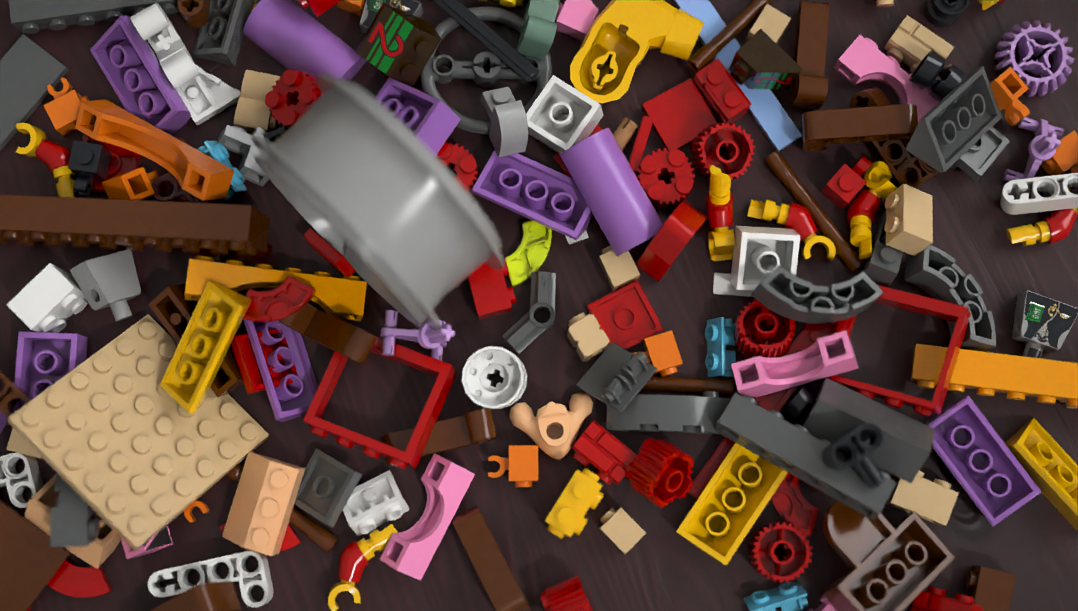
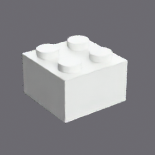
(562, 116)
(760, 252)
(48, 300)

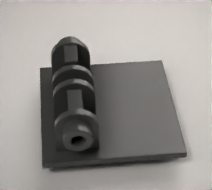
(617, 377)

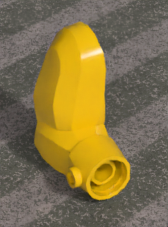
(621, 40)

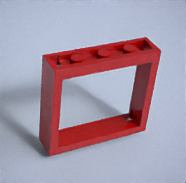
(924, 306)
(445, 377)

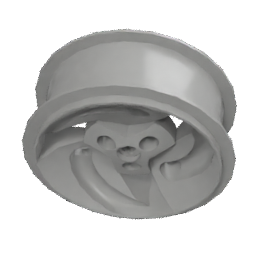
(380, 199)

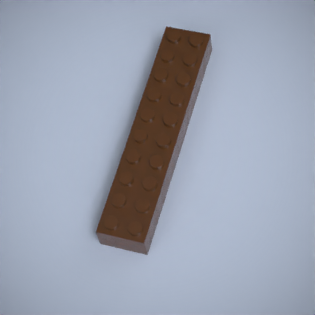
(133, 224)

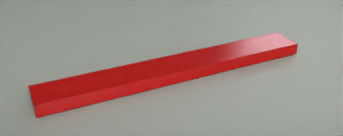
(772, 401)

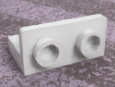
(374, 504)

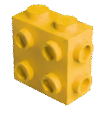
(573, 503)

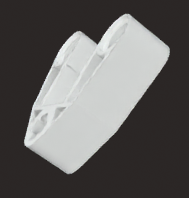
(171, 52)

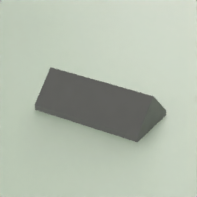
(223, 33)
(955, 122)
(904, 441)

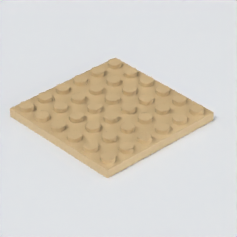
(129, 440)

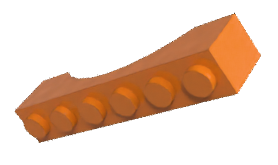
(192, 169)

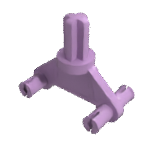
(1040, 148)
(425, 335)

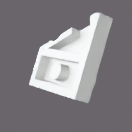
(207, 96)

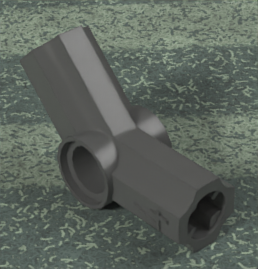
(541, 297)

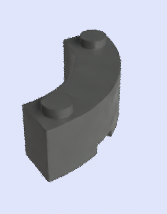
(945, 281)
(815, 304)
(669, 414)
(72, 518)

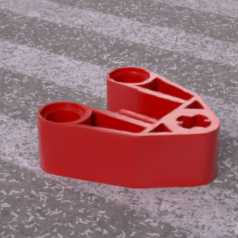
(671, 240)

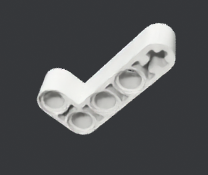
(1056, 185)
(18, 482)
(208, 574)

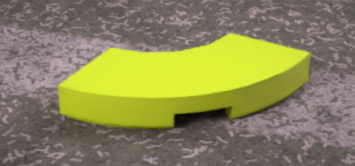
(530, 253)

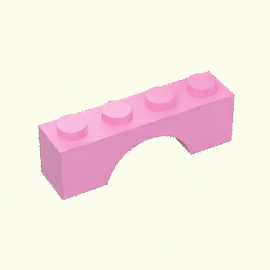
(576, 17)
(865, 62)
(821, 360)
(414, 548)

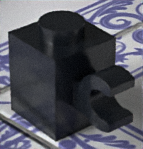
(88, 162)

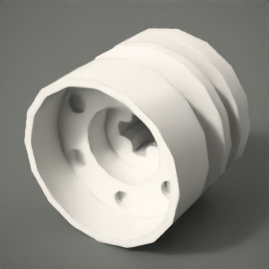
(488, 362)

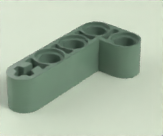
(538, 28)

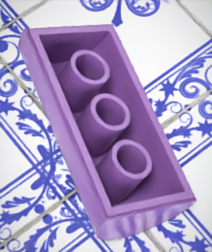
(300, 40)
(139, 77)
(612, 191)
(981, 461)

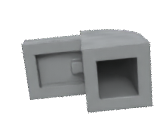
(508, 121)
(240, 142)

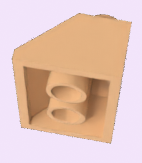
(263, 504)
(39, 514)

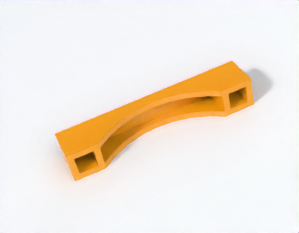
(336, 296)

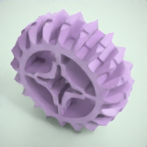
(1024, 38)

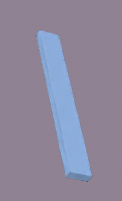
(765, 106)

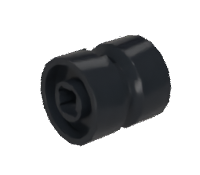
(944, 12)
(931, 67)
(797, 402)

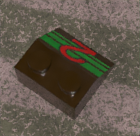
(399, 44)
(763, 64)

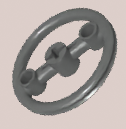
(474, 69)

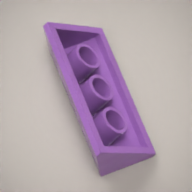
(535, 193)
(290, 400)

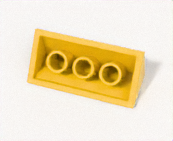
(204, 345)
(1048, 467)
(731, 503)

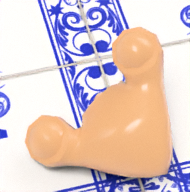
(554, 426)

